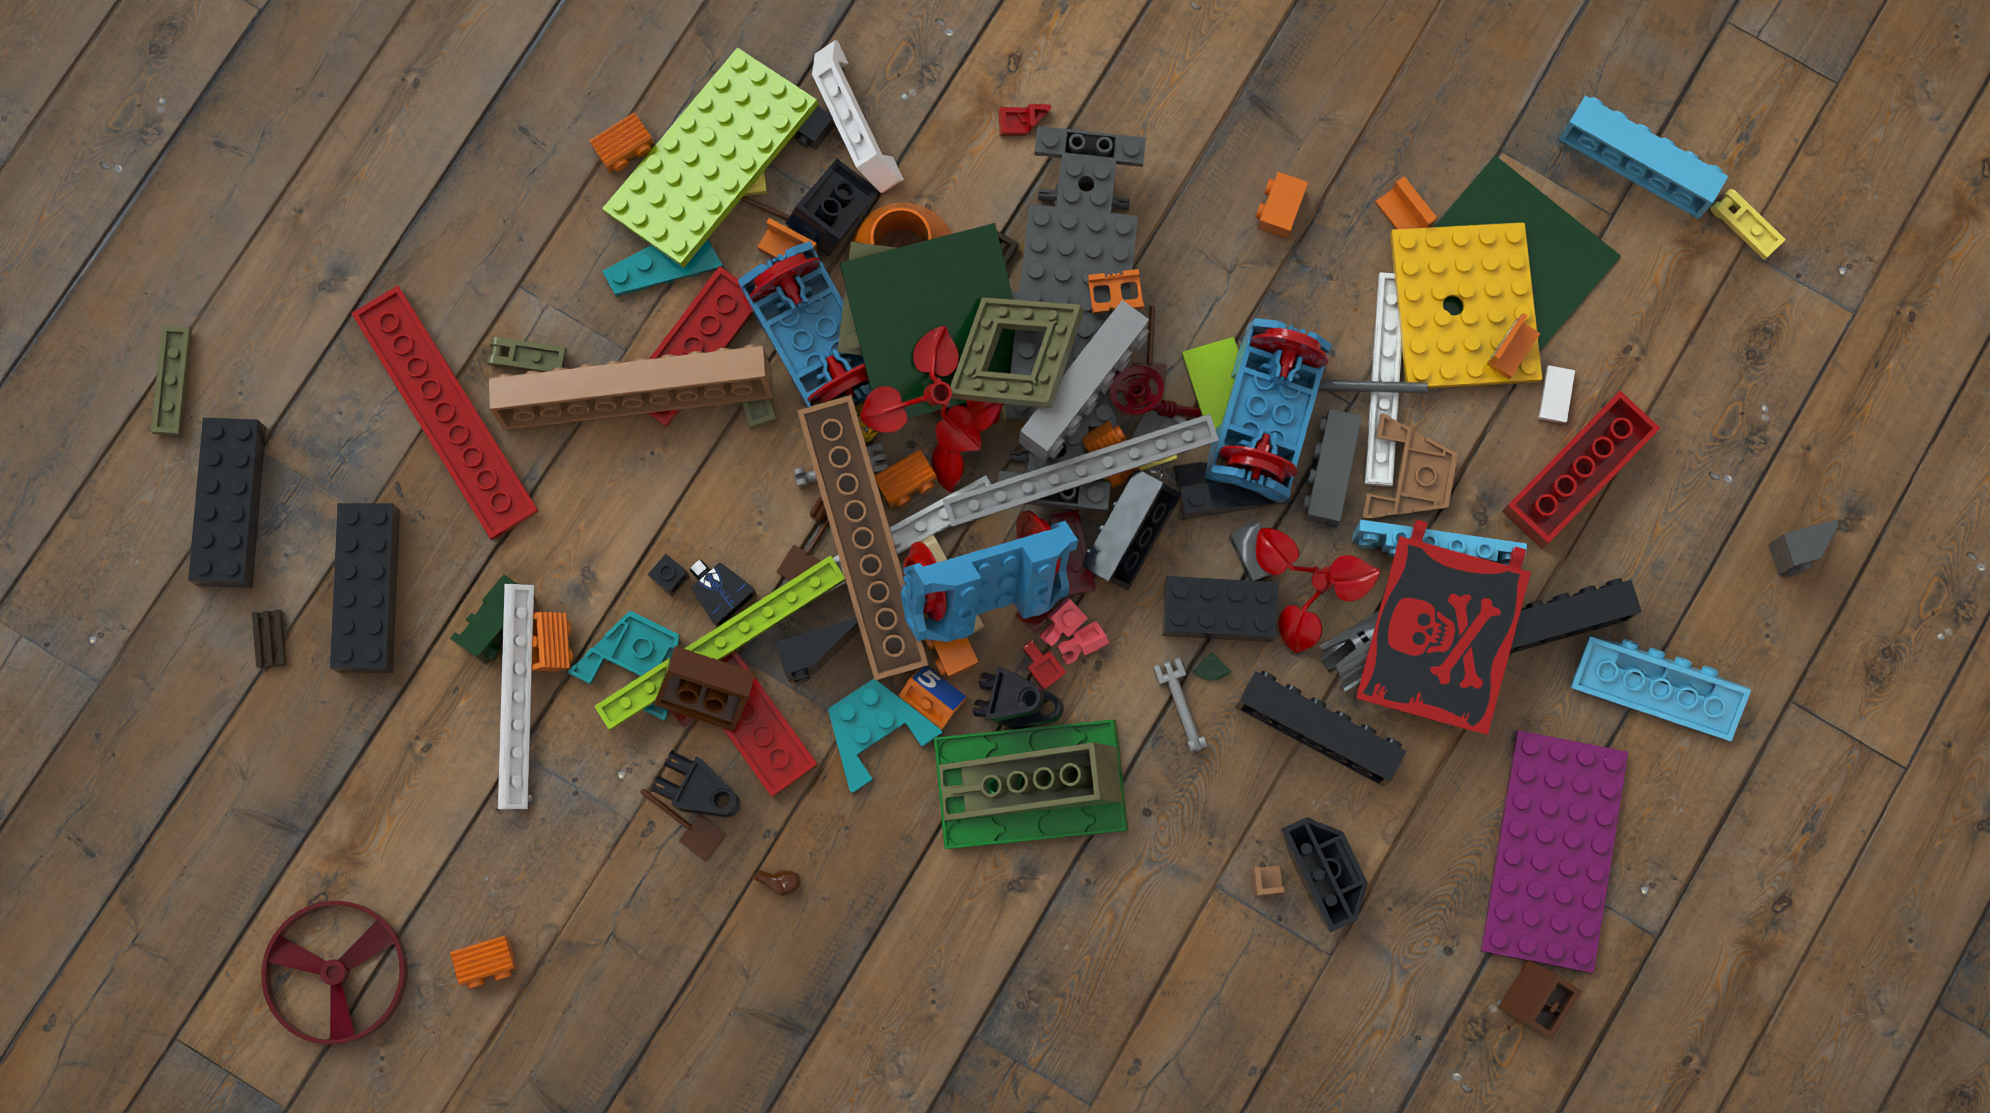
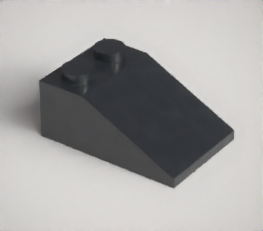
(832, 206)
(810, 651)

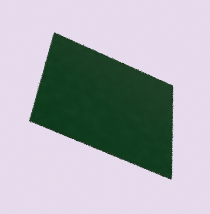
(1562, 252)
(920, 288)

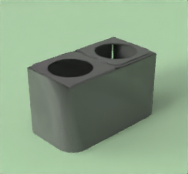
(1244, 544)

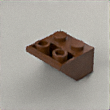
(1539, 1000)

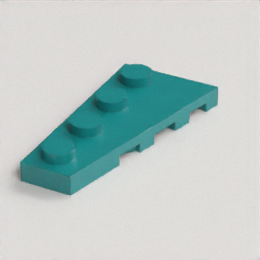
(652, 268)

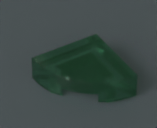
(1211, 668)

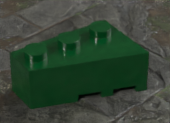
(485, 628)

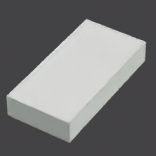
(1556, 394)

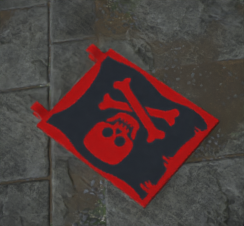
(1444, 633)

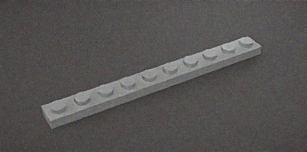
(1080, 470)

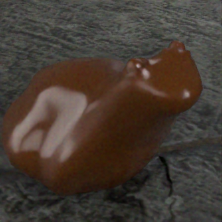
(781, 882)

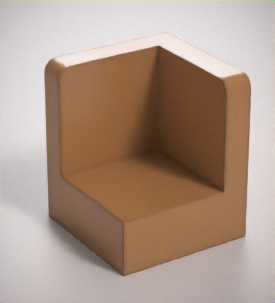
(1267, 881)

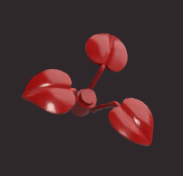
(939, 356)
(950, 465)
(1348, 575)

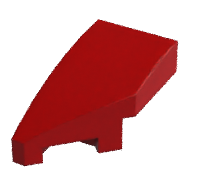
(1020, 120)

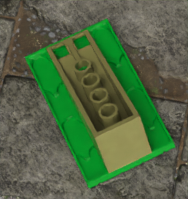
(1030, 784)

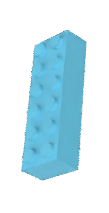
(1643, 157)

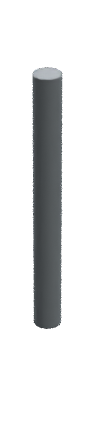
(1373, 386)

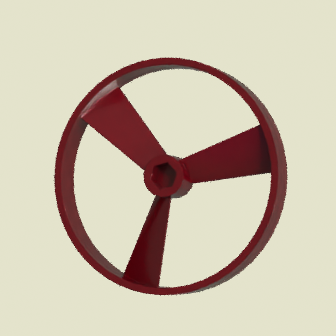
(334, 972)

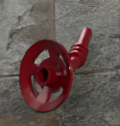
(1139, 395)

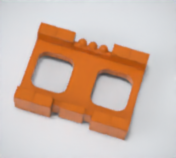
(1114, 283)

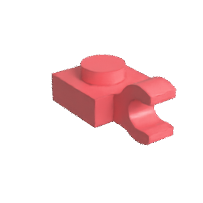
(1065, 620)
(1085, 640)

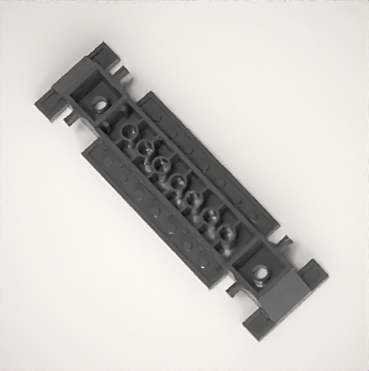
(1059, 253)

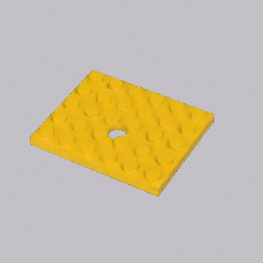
(1493, 280)

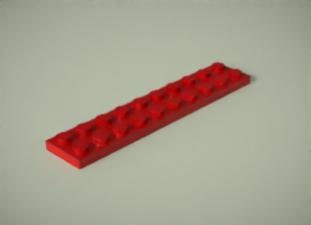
(445, 413)

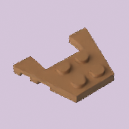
(1423, 475)

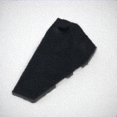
(1207, 497)

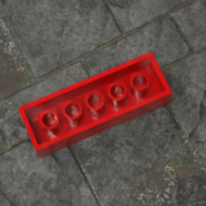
(1581, 469)

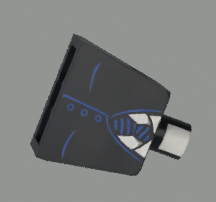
(720, 591)

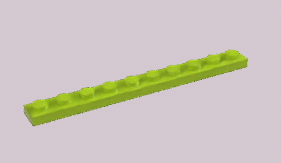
(727, 637)

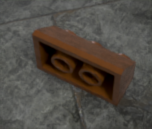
(704, 688)

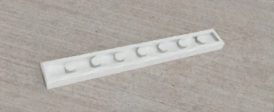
(1386, 368)
(923, 523)
(516, 696)

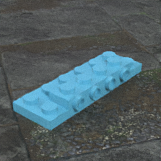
(1384, 535)
(1661, 686)

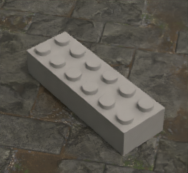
(1084, 380)

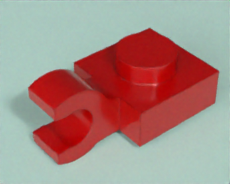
(1044, 667)

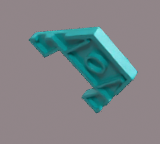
(633, 645)
(866, 719)

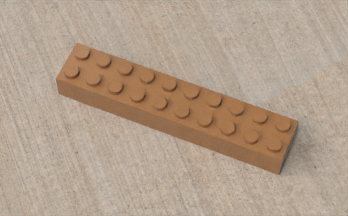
(631, 387)
(861, 535)

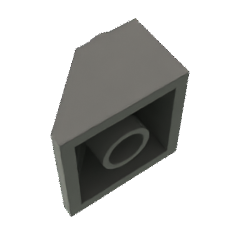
(1799, 549)

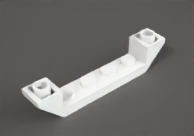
(850, 121)

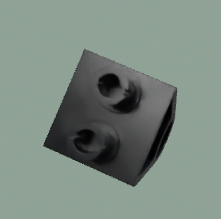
(1015, 701)
(699, 789)

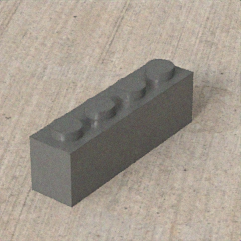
(1332, 467)

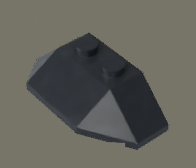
(1327, 871)

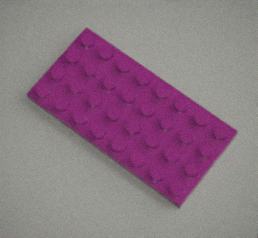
(1554, 852)

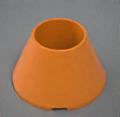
(899, 217)

